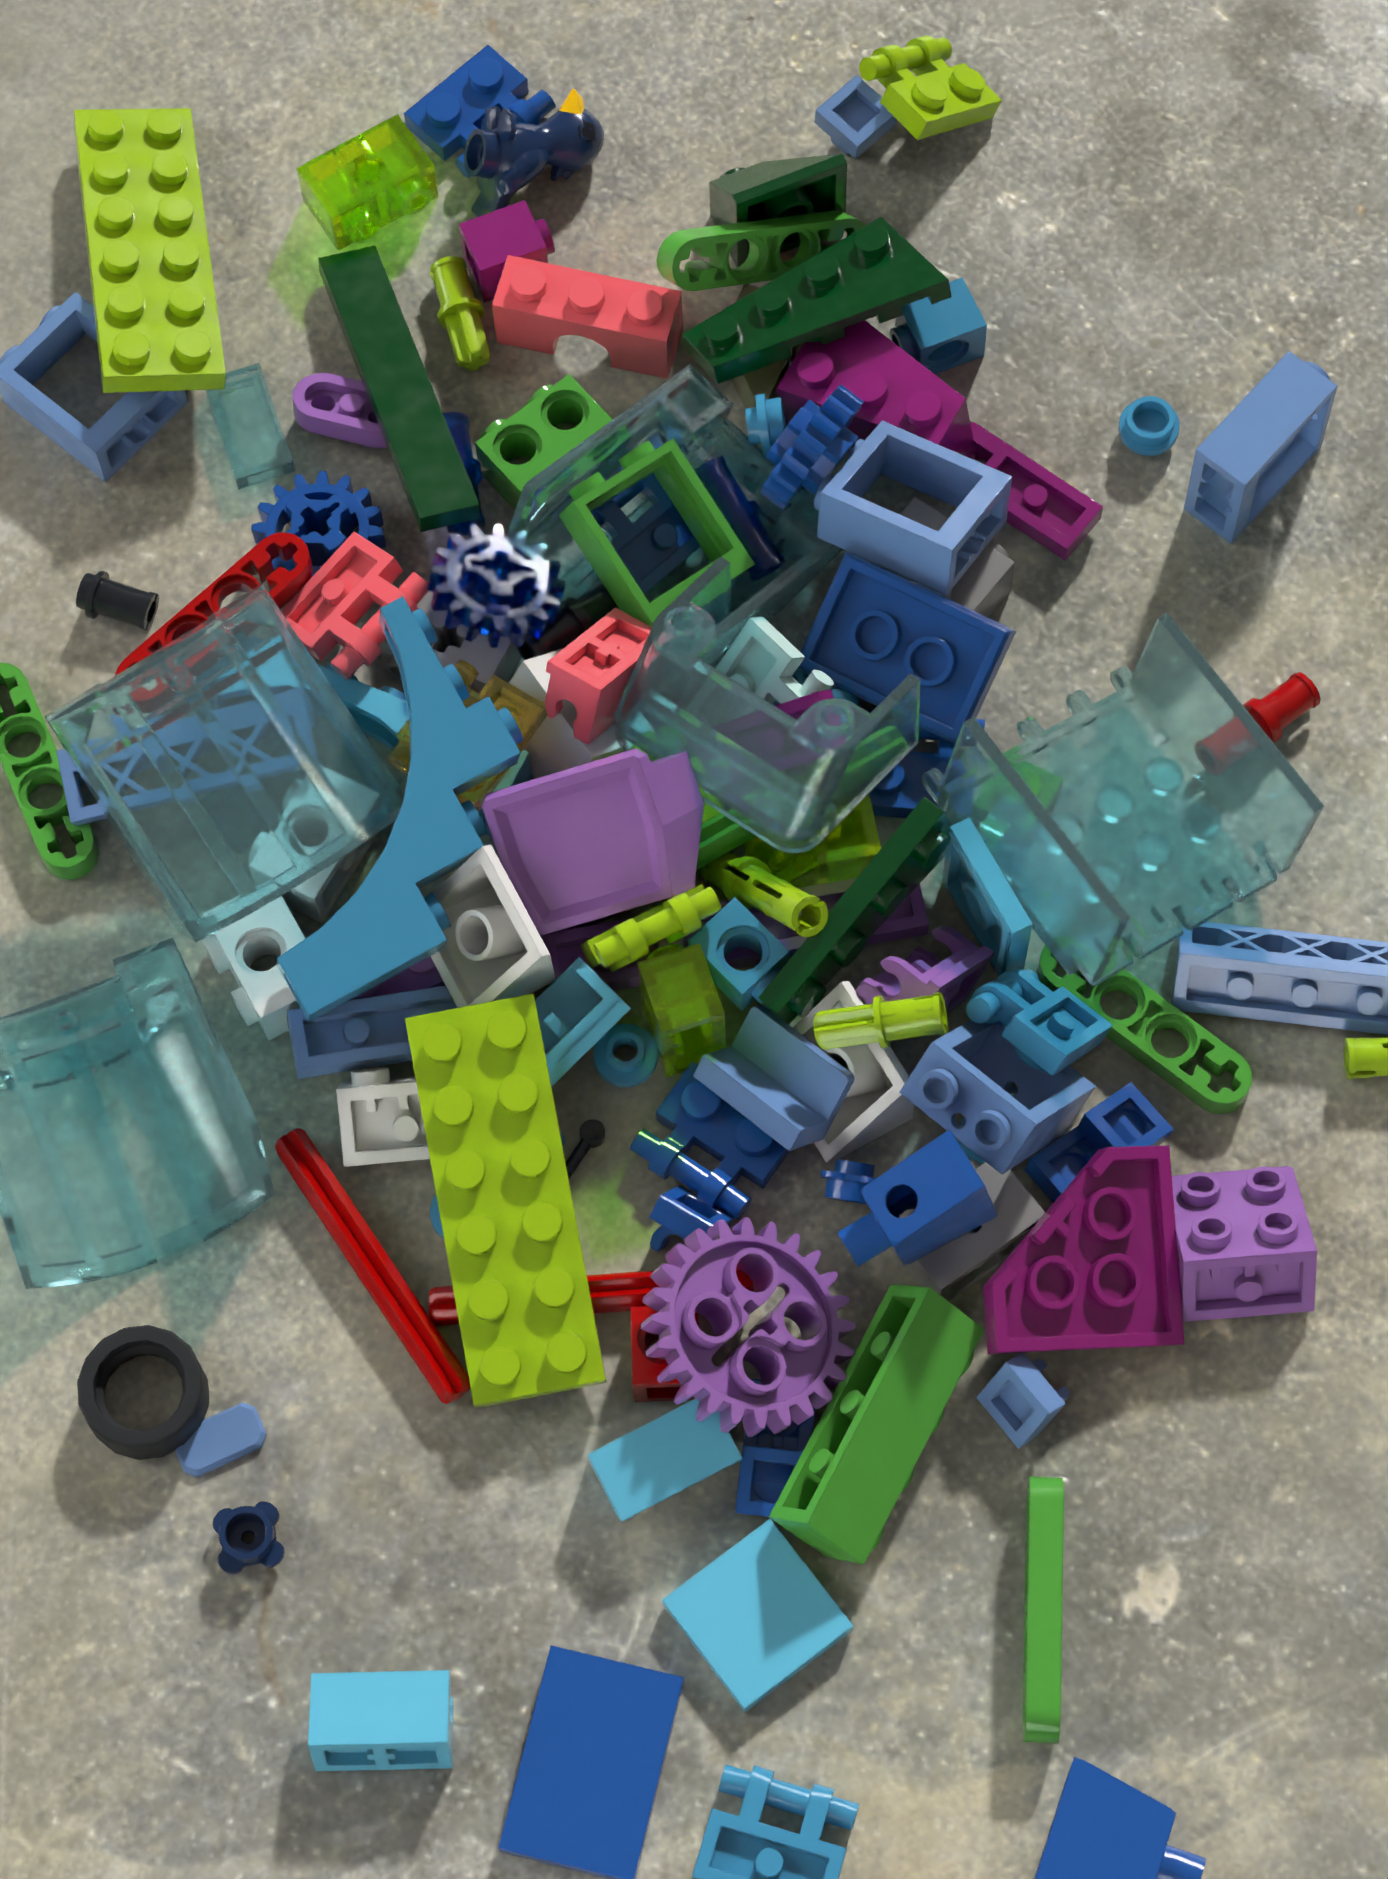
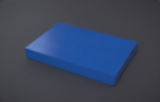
(886, 627)
(591, 1764)

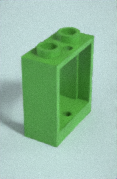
(688, 497)

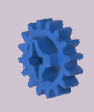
(811, 446)
(320, 516)

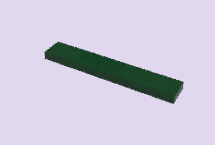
(399, 389)

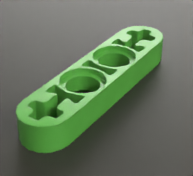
(764, 255)
(37, 769)
(1155, 1014)
(1043, 1610)

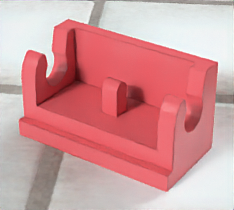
(595, 672)

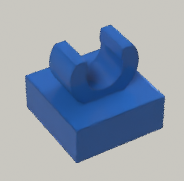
(682, 1214)

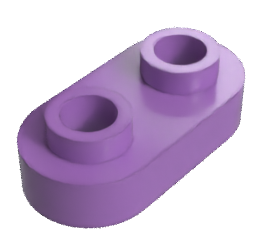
(336, 409)

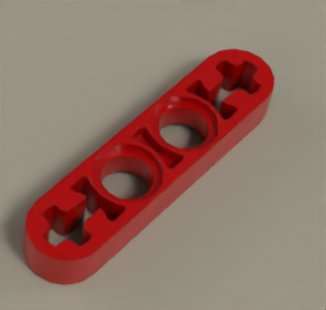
(239, 577)

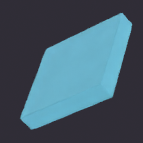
(986, 898)
(757, 1615)

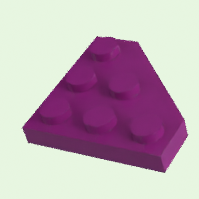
(1095, 1264)

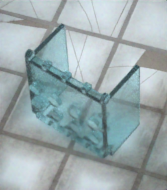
(1132, 809)

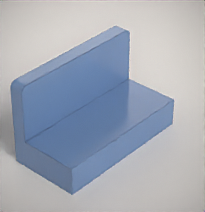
(777, 1080)

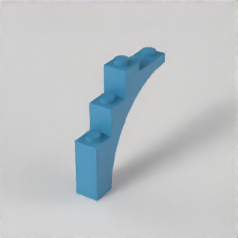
(451, 751)

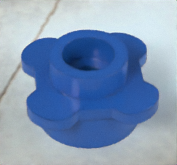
(847, 1180)

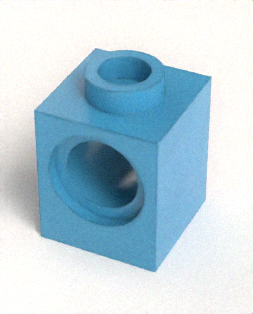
(943, 332)
(733, 929)

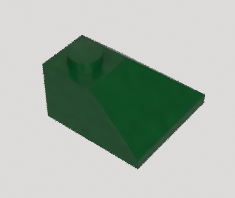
(778, 191)

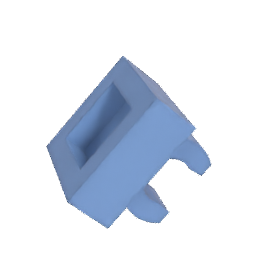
(854, 117)
(1022, 1399)

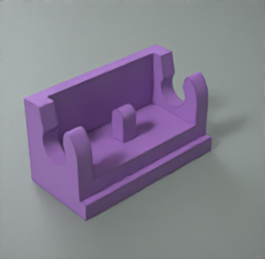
(924, 974)

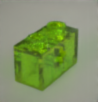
(368, 182)
(681, 1006)

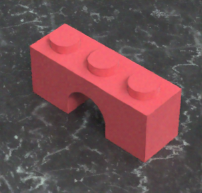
(628, 318)

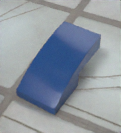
(1116, 1122)
(768, 1465)

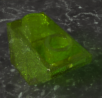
(836, 858)

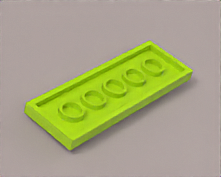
(148, 251)
(505, 1201)

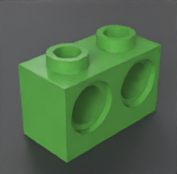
(534, 435)

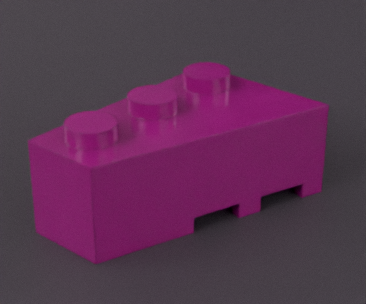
(887, 381)

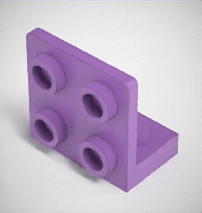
(1243, 1244)

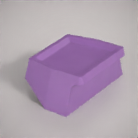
(598, 837)

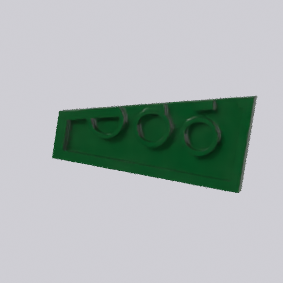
(814, 302)
(861, 910)

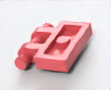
(341, 594)

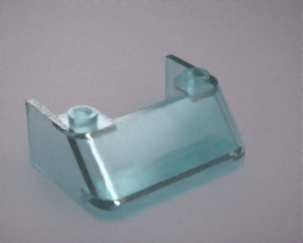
(751, 759)

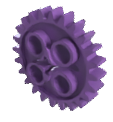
(791, 1370)

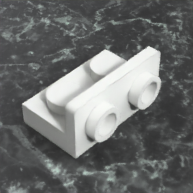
(380, 1118)

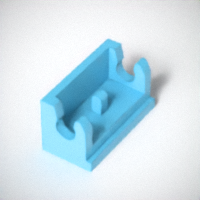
(576, 1016)
(662, 1459)
(381, 1720)

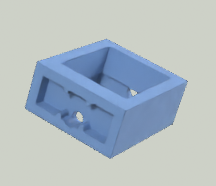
(118, 432)
(1260, 446)
(897, 542)
(974, 1076)

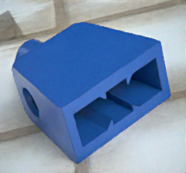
(940, 1188)
(1111, 1833)

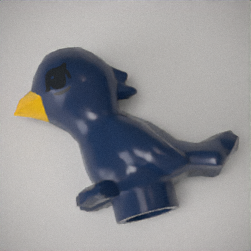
(513, 153)

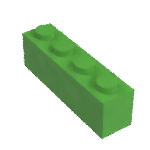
(877, 1423)

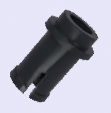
(116, 600)

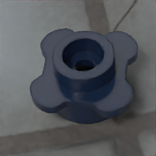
(232, 1526)

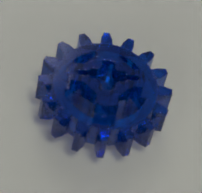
(495, 585)

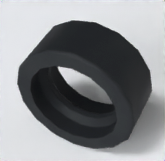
(120, 1348)

